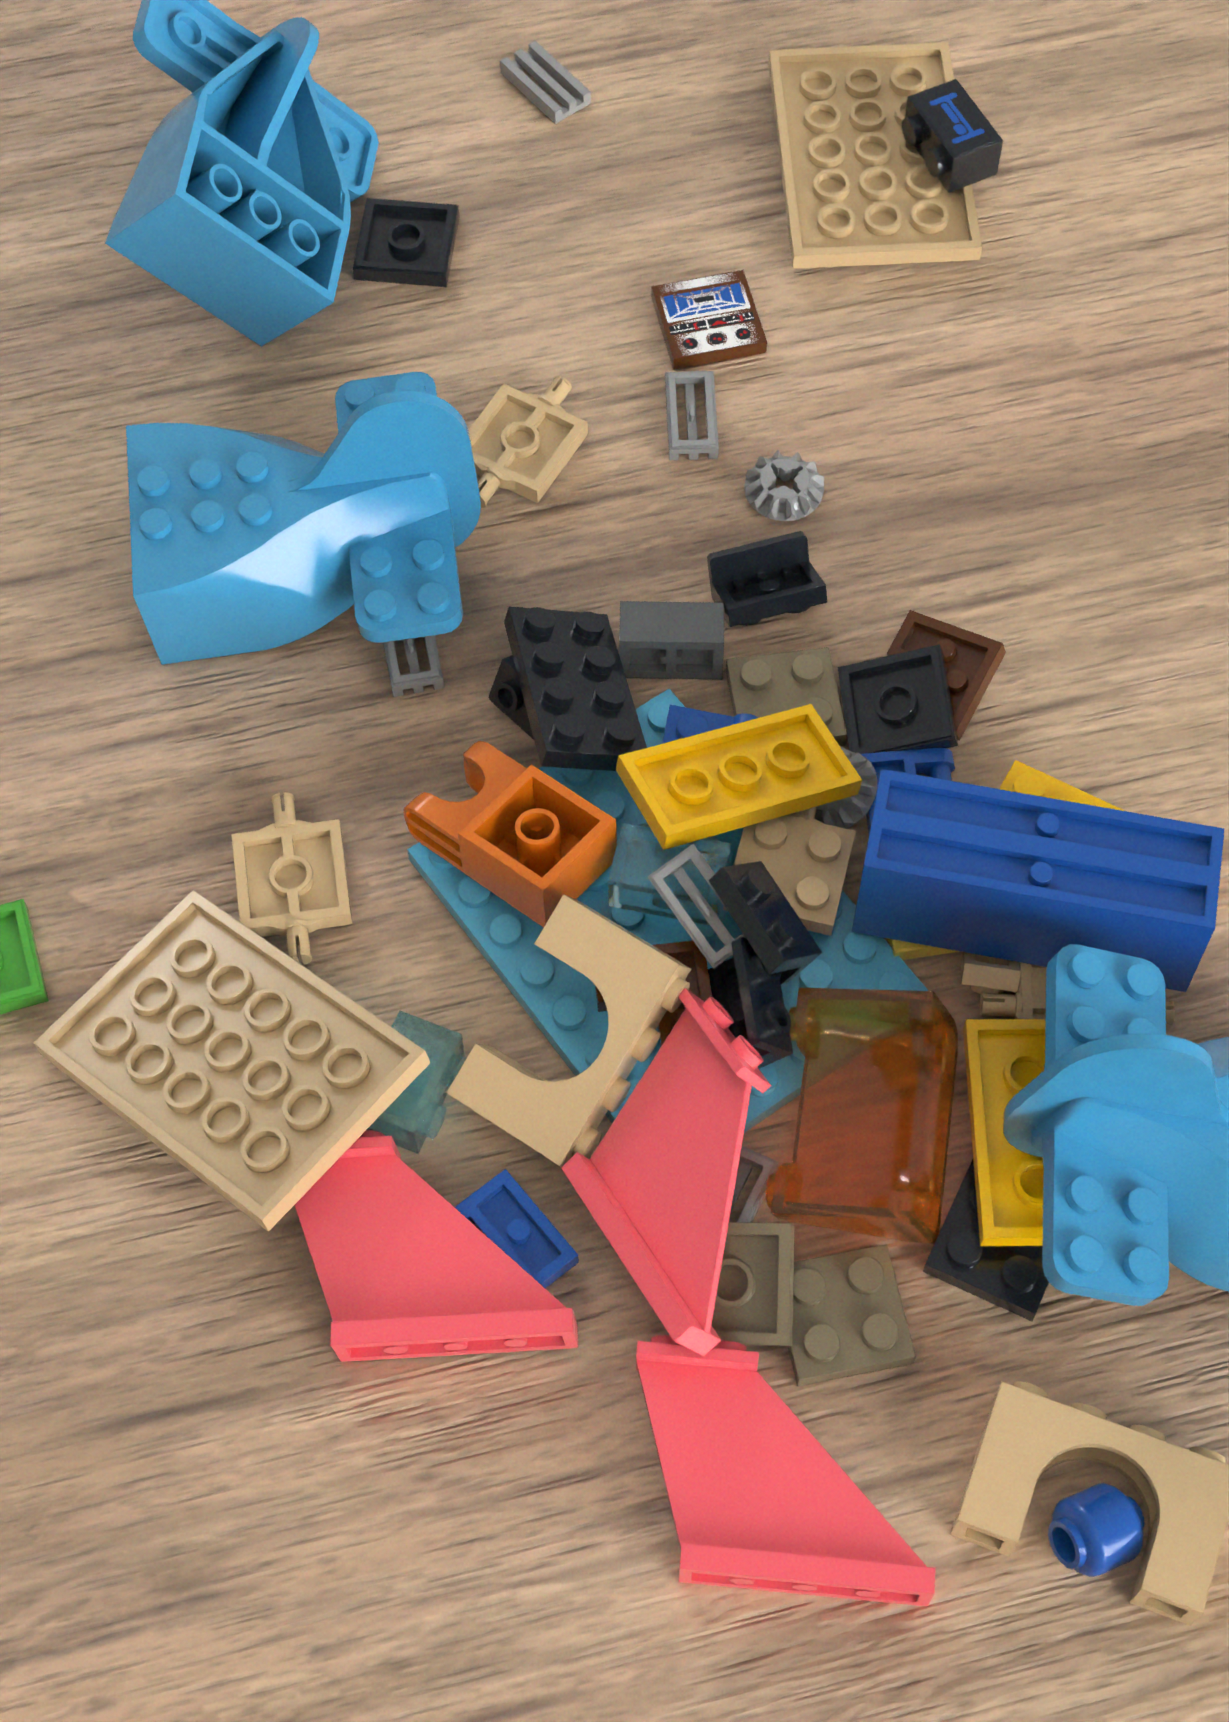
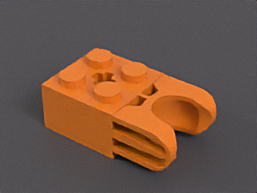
(519, 834)

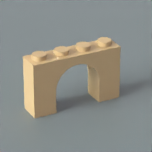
(637, 990)
(1179, 1487)

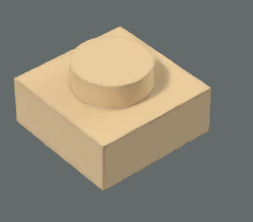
(989, 974)

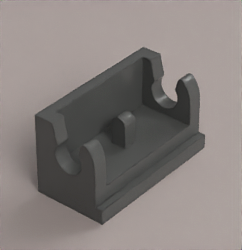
(672, 640)

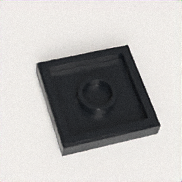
(406, 242)
(898, 702)

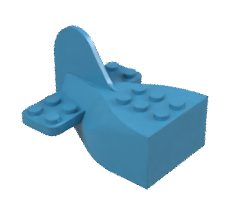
(246, 174)
(269, 540)
(1125, 1134)

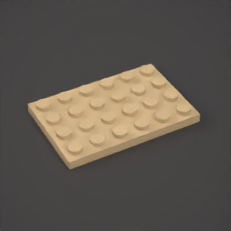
(845, 167)
(232, 1057)

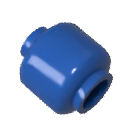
(1096, 1530)

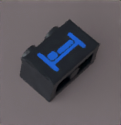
(952, 135)

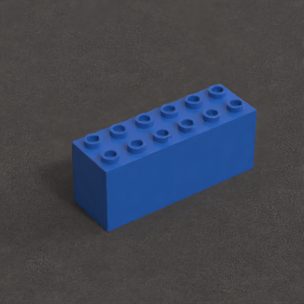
(1034, 875)

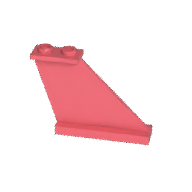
(671, 1168)
(413, 1271)
(757, 1490)

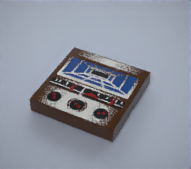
(708, 319)

